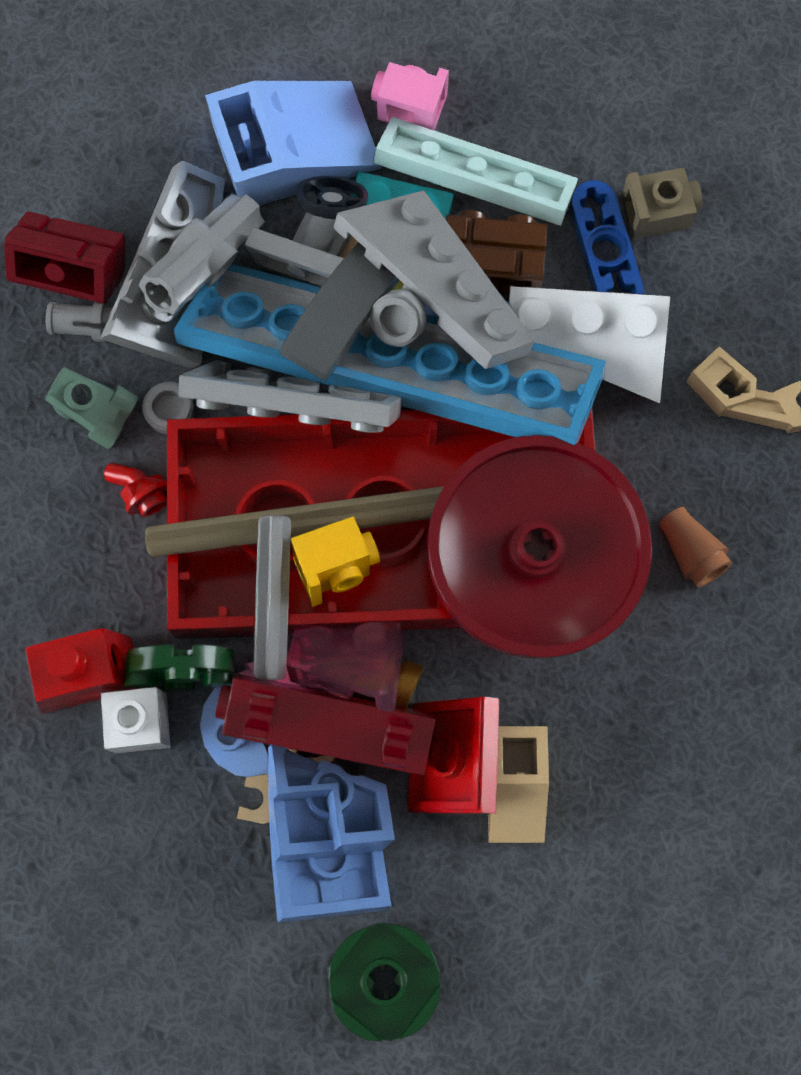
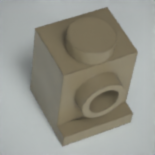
(650, 212)

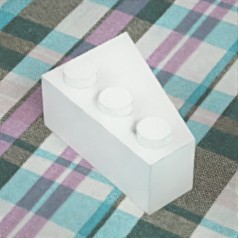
(607, 326)

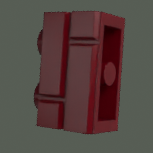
(65, 257)

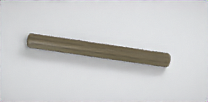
(243, 528)

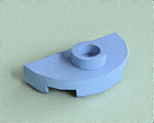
(234, 754)

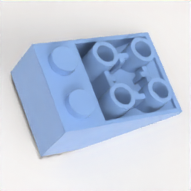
(288, 133)

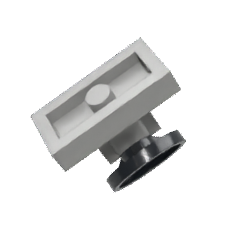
(316, 245)

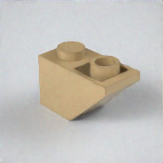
(521, 786)

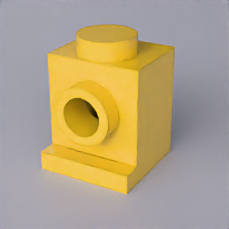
(333, 558)

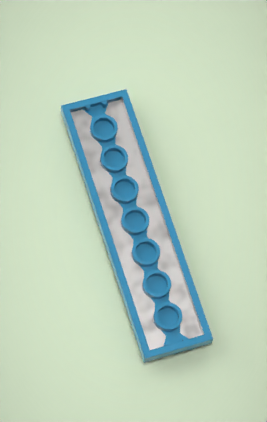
(538, 394)

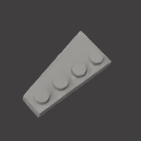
(434, 264)
(132, 322)
(218, 386)

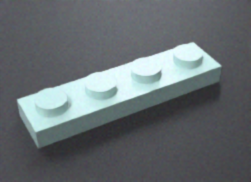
(475, 170)

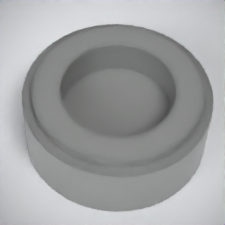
(398, 317)
(163, 404)

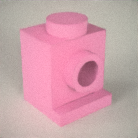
(410, 94)

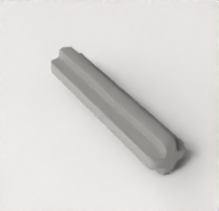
(272, 597)

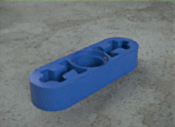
(610, 213)

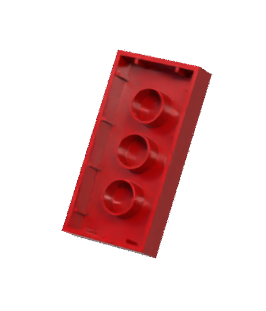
(282, 463)

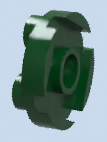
(179, 667)
(351, 985)

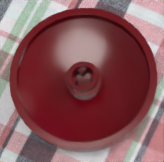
(539, 547)

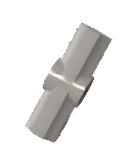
(201, 254)

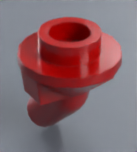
(140, 492)

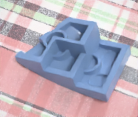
(326, 838)

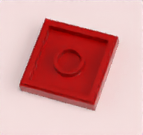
(460, 759)

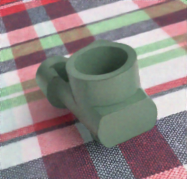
(102, 413)

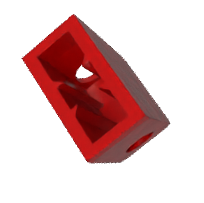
(77, 668)

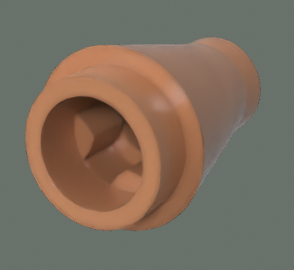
(695, 548)

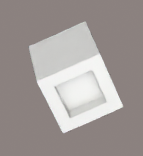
(135, 720)

